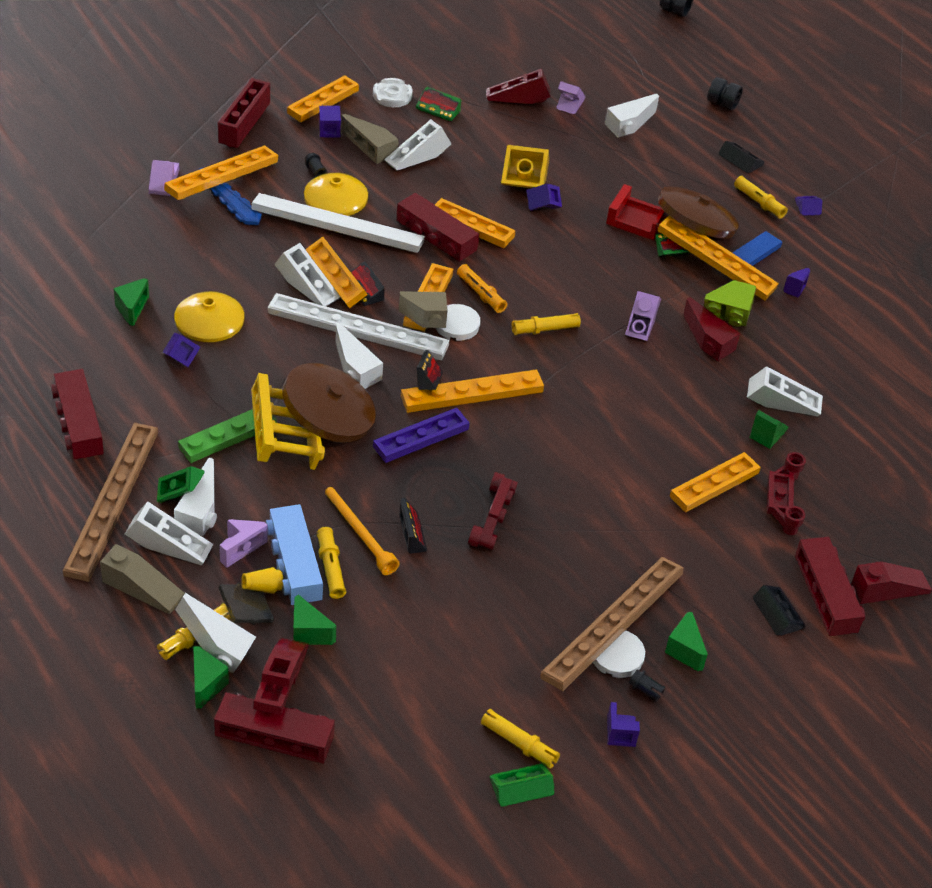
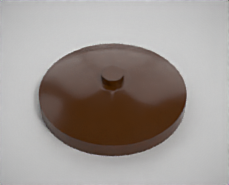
(698, 212)
(328, 402)

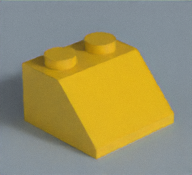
(525, 166)

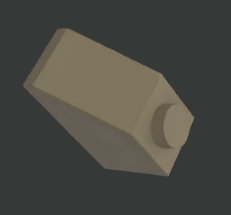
(424, 308)

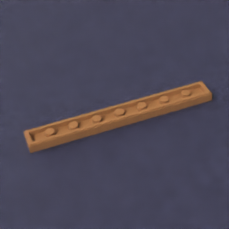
(110, 503)
(611, 624)

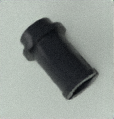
(313, 162)
(645, 684)

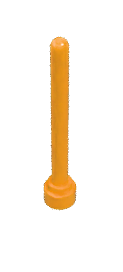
(386, 561)

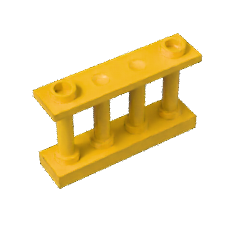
(266, 427)

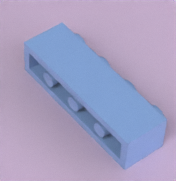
(295, 554)

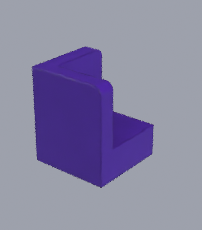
(329, 121)
(544, 196)
(181, 349)
(621, 729)

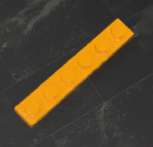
(220, 172)
(718, 257)
(472, 391)

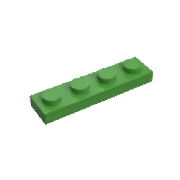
(218, 436)

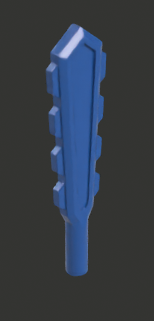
(236, 204)

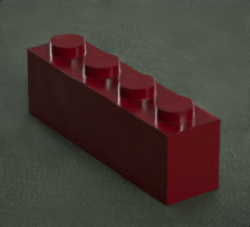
(244, 113)
(437, 226)
(78, 414)
(829, 586)
(289, 733)

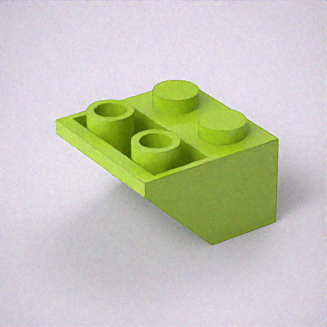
(731, 302)

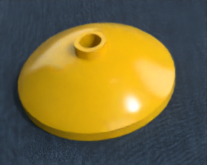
(336, 193)
(209, 316)

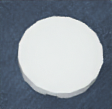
(392, 92)
(461, 323)
(622, 656)

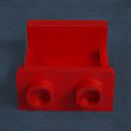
(635, 214)

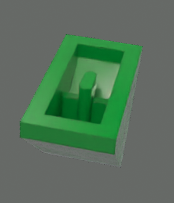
(131, 299)
(767, 429)
(312, 625)
(687, 644)
(209, 676)

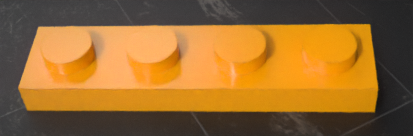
(325, 96)
(487, 229)
(336, 272)
(434, 281)
(714, 482)

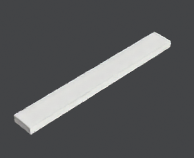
(338, 222)
(358, 326)

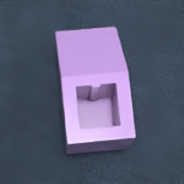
(643, 315)

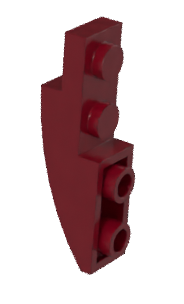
(279, 675)

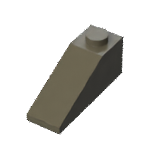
(370, 138)
(139, 579)

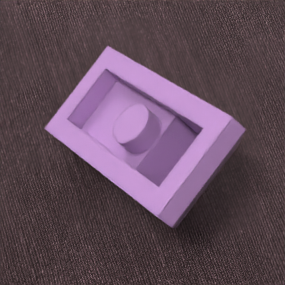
(570, 98)
(160, 173)
(242, 540)

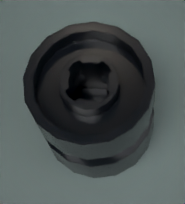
(679, 7)
(725, 93)

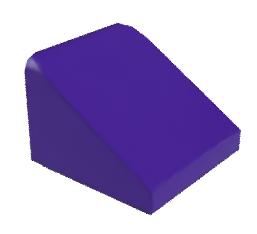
(809, 205)
(796, 282)

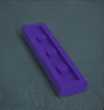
(421, 435)

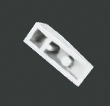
(630, 116)
(420, 147)
(306, 276)
(357, 359)
(783, 393)
(197, 508)
(166, 535)
(214, 632)

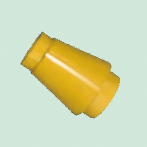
(264, 580)

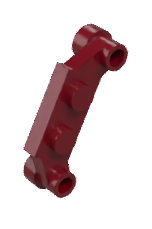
(504, 491)
(781, 493)

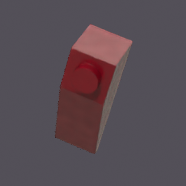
(523, 89)
(711, 332)
(888, 581)

